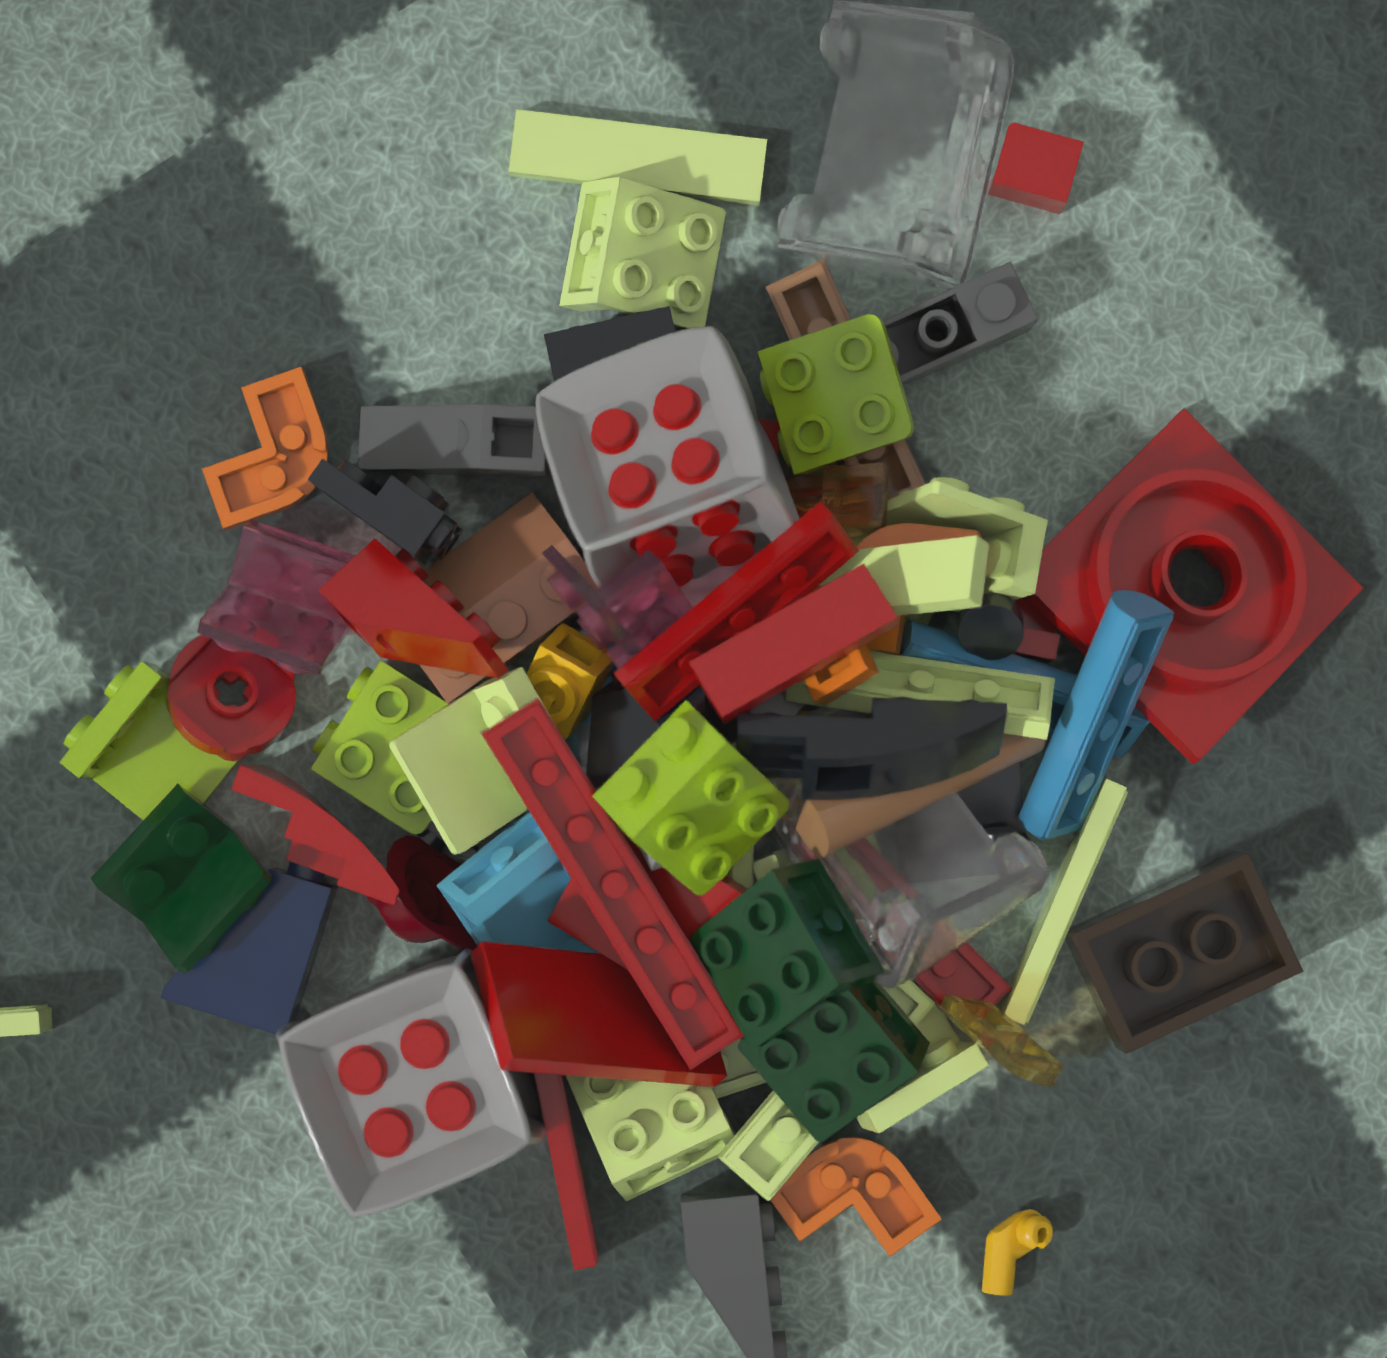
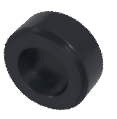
(992, 629)

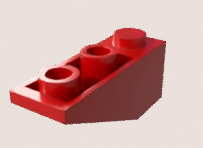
(407, 620)

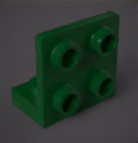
(184, 877)
(784, 950)
(840, 1058)

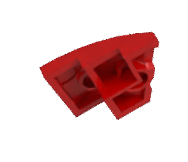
(317, 835)

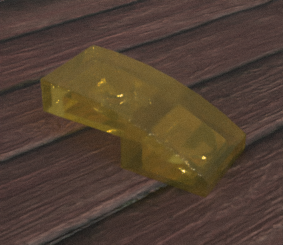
(1002, 1039)

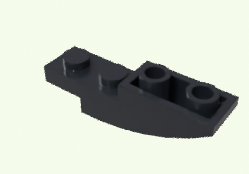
(893, 751)

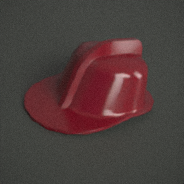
(421, 908)

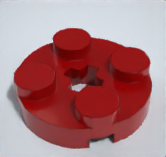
(222, 729)

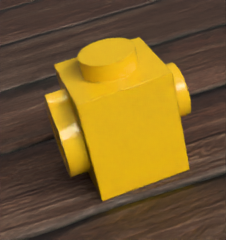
(567, 675)

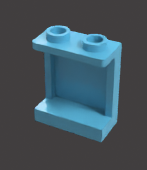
(512, 890)

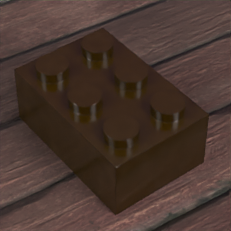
(1182, 951)

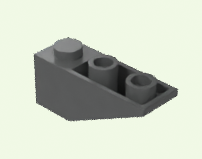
(959, 323)
(453, 440)
(728, 1262)

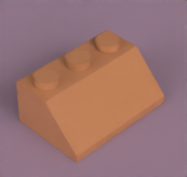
(506, 584)

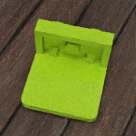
(835, 394)
(136, 747)
(358, 749)
(692, 800)

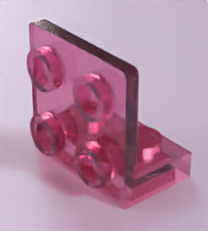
(276, 602)
(627, 609)

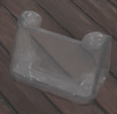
(904, 143)
(922, 880)

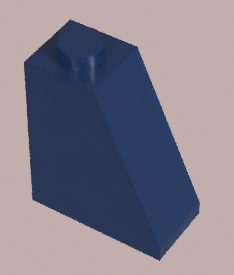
(264, 956)

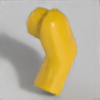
(1008, 1243)

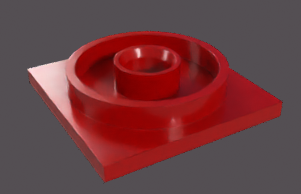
(1275, 576)

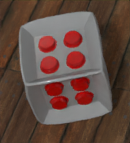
(665, 460)
(407, 1088)

